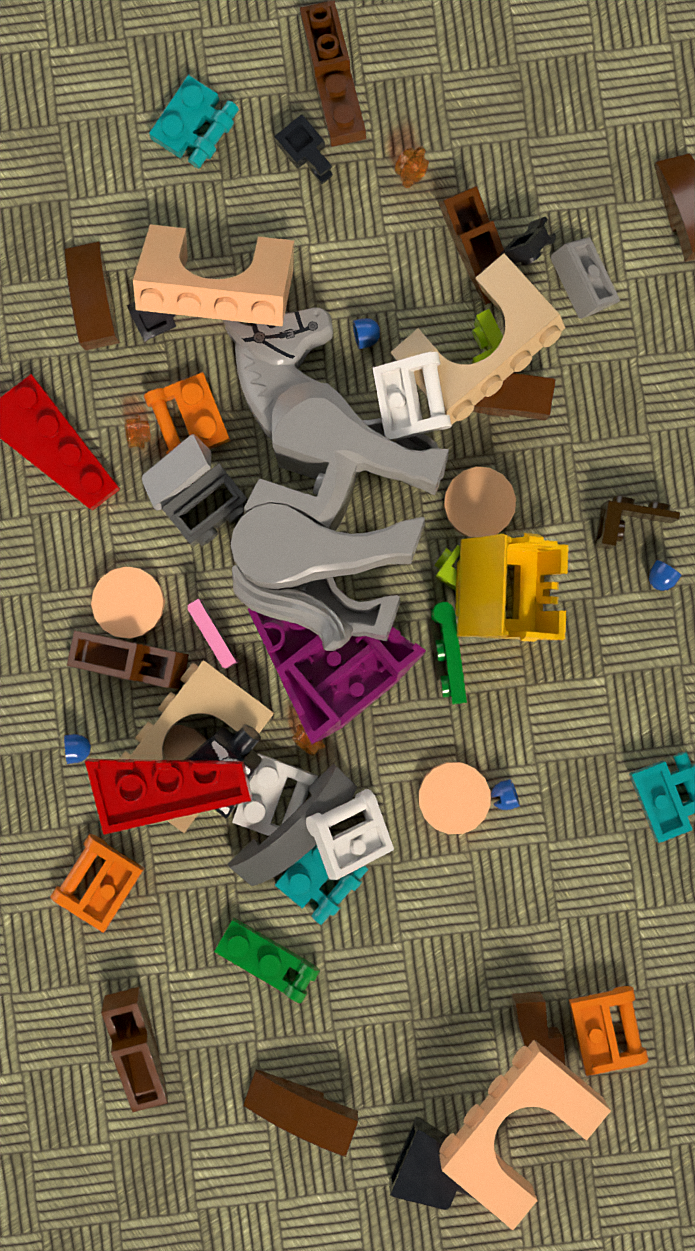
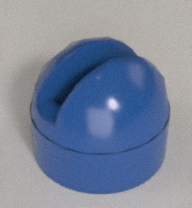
(365, 332)
(663, 576)
(76, 748)
(508, 795)

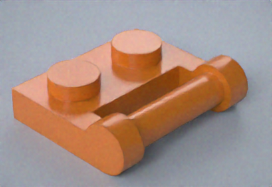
(196, 408)
(106, 891)
(597, 1035)

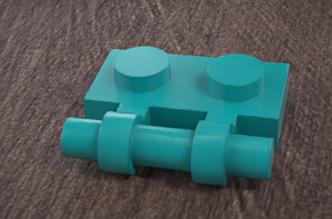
(186, 115)
(660, 798)
(306, 877)

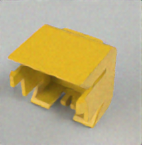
(483, 587)

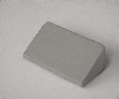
(584, 277)
(176, 471)

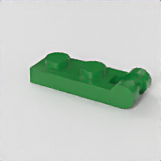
(449, 651)
(266, 959)

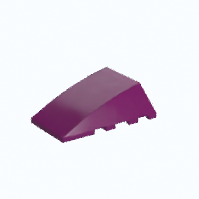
(336, 684)

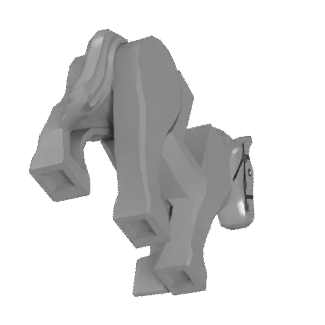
(289, 539)

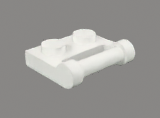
(400, 398)
(266, 791)
(355, 845)

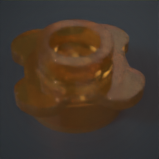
(411, 166)

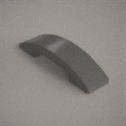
(292, 839)

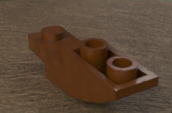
(332, 73)

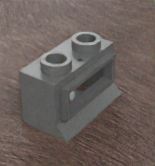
(195, 493)

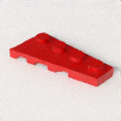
(47, 439)
(153, 791)

